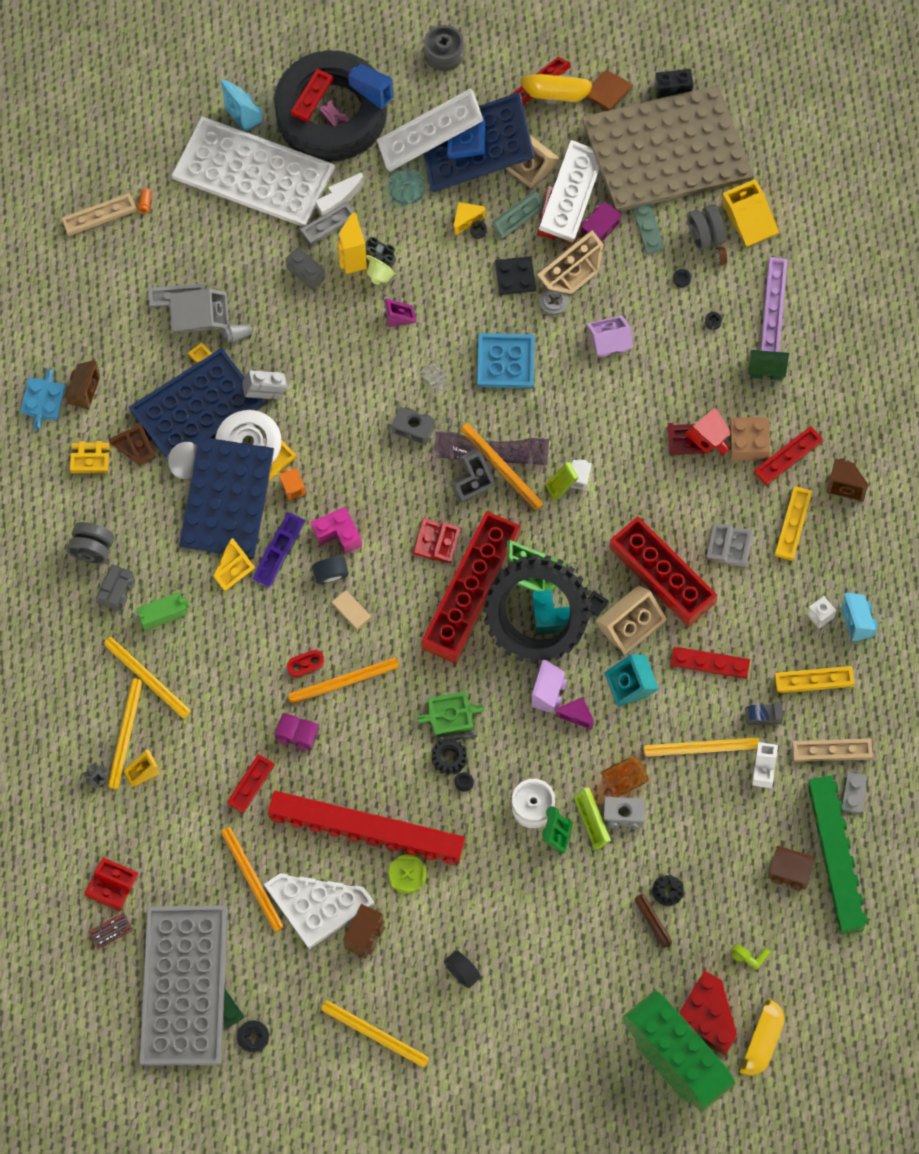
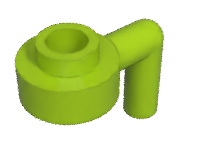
(741, 954)

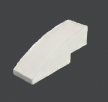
(339, 194)

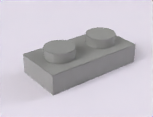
(854, 793)

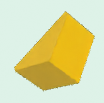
(466, 215)
(141, 769)

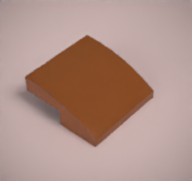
(608, 90)

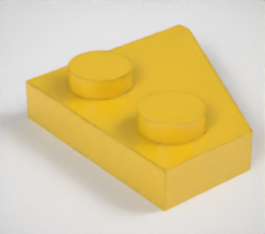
(232, 566)

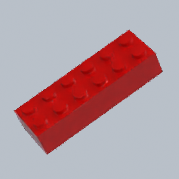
(663, 571)

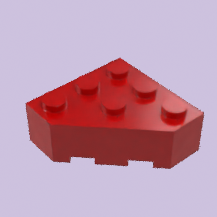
(710, 1013)

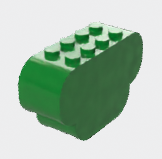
(677, 1051)

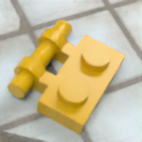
(89, 462)

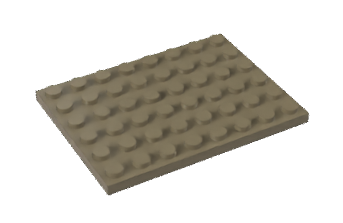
(667, 148)

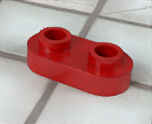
(305, 664)

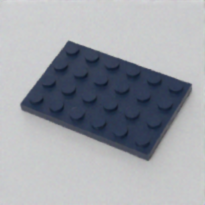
(505, 145)
(194, 403)
(226, 496)

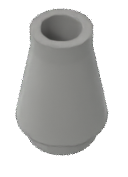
(236, 332)

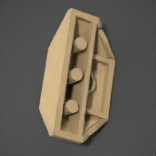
(574, 265)

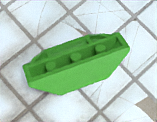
(514, 552)

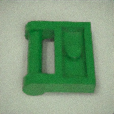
(555, 835)

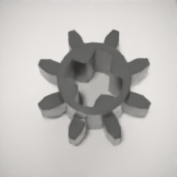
(96, 774)

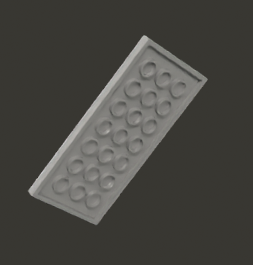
(184, 985)

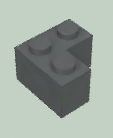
(476, 478)

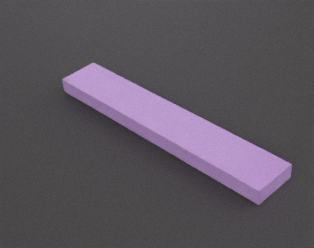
(773, 304)

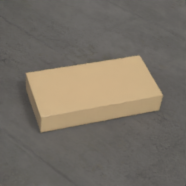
(351, 610)

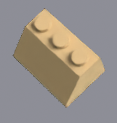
(536, 169)
(631, 619)

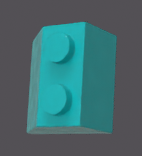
(631, 679)

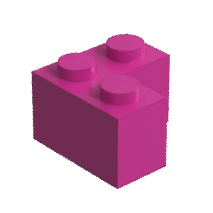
(339, 526)

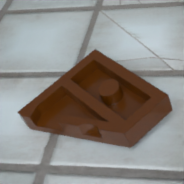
(134, 445)

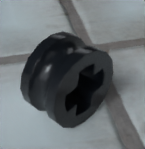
(474, 226)
(709, 316)

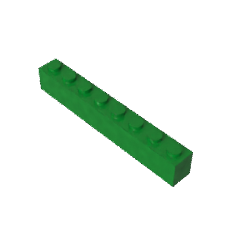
(836, 855)

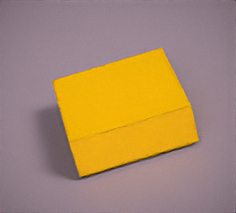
(199, 353)

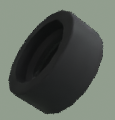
(462, 969)

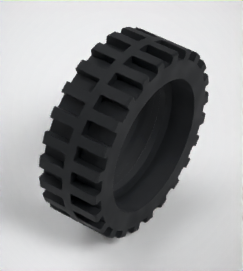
(514, 640)

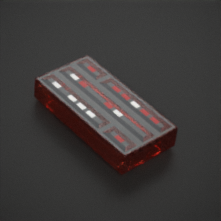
(110, 930)

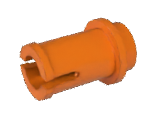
(144, 201)

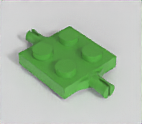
(450, 714)

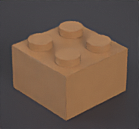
(749, 438)

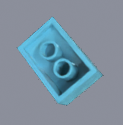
(241, 106)

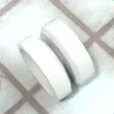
(532, 791)

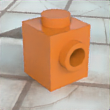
(292, 484)

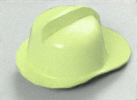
(379, 271)

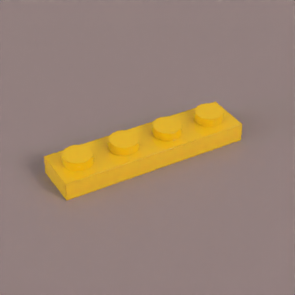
(793, 523)
(814, 679)

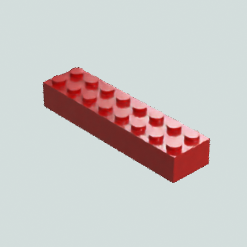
(468, 588)

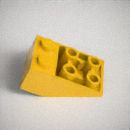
(749, 213)

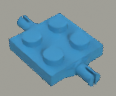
(42, 399)

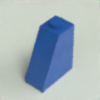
(372, 85)

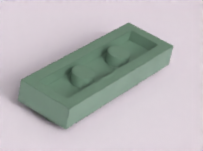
(518, 214)
(648, 229)

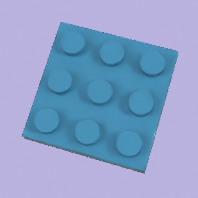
(506, 360)

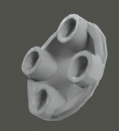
(182, 459)

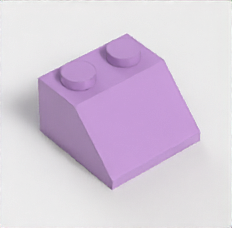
(610, 335)
(548, 687)

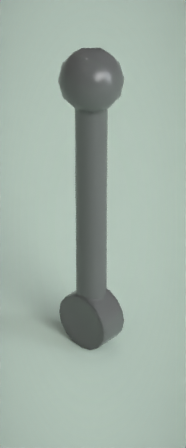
(472, 734)

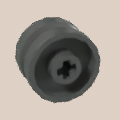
(443, 47)
(706, 227)
(90, 543)

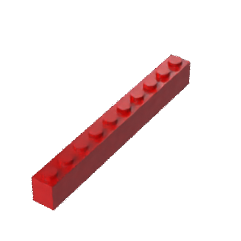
(366, 827)

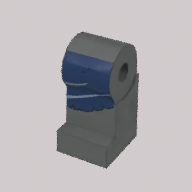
(764, 714)

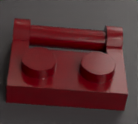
(680, 443)

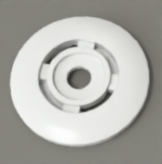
(243, 424)

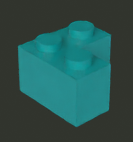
(546, 617)

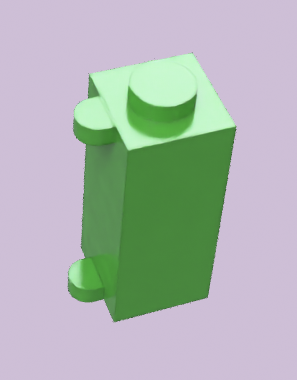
(162, 611)

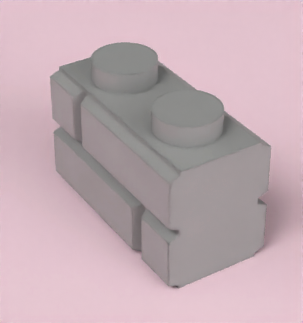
(264, 384)

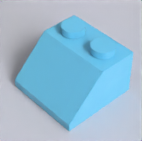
(858, 616)

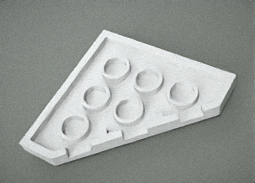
(316, 906)

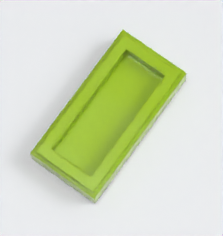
(562, 481)

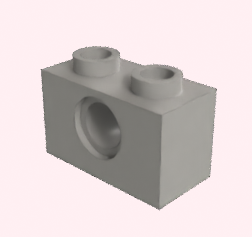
(633, 806)

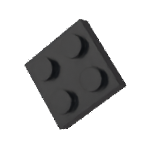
(515, 275)

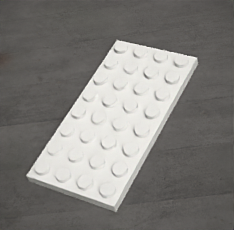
(253, 171)

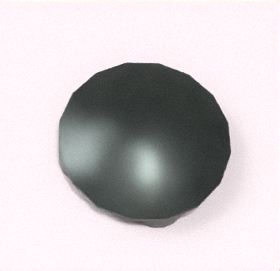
(380, 251)

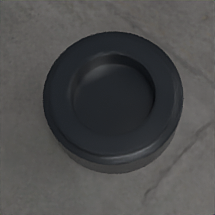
(682, 278)

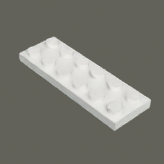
(430, 130)
(570, 192)

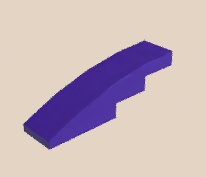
(279, 549)

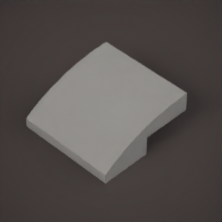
(730, 545)

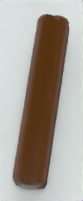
(653, 920)

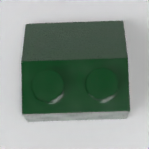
(767, 364)

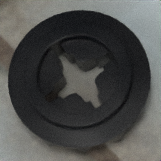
(673, 897)
(245, 1031)

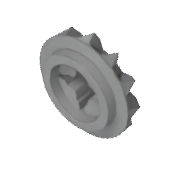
(544, 301)

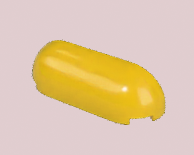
(556, 87)
(764, 1039)

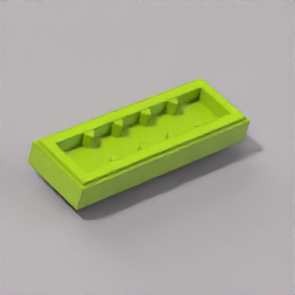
(592, 818)

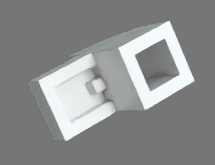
(765, 765)

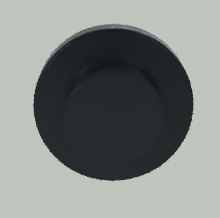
(464, 782)

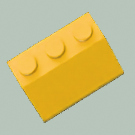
(351, 246)

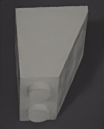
(199, 310)

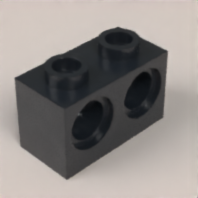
(673, 82)

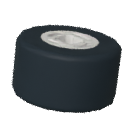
(330, 570)

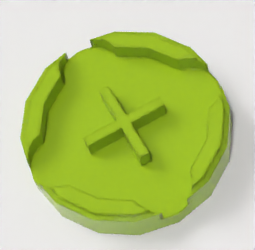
(407, 874)

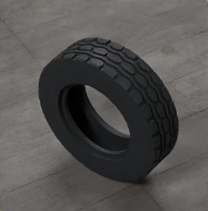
(320, 141)

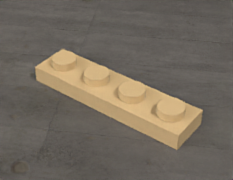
(99, 214)
(832, 750)

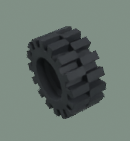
(446, 745)

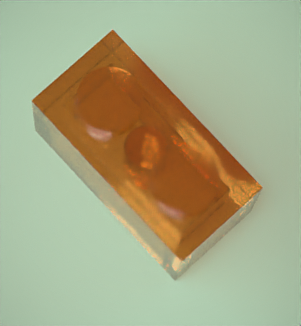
(624, 776)

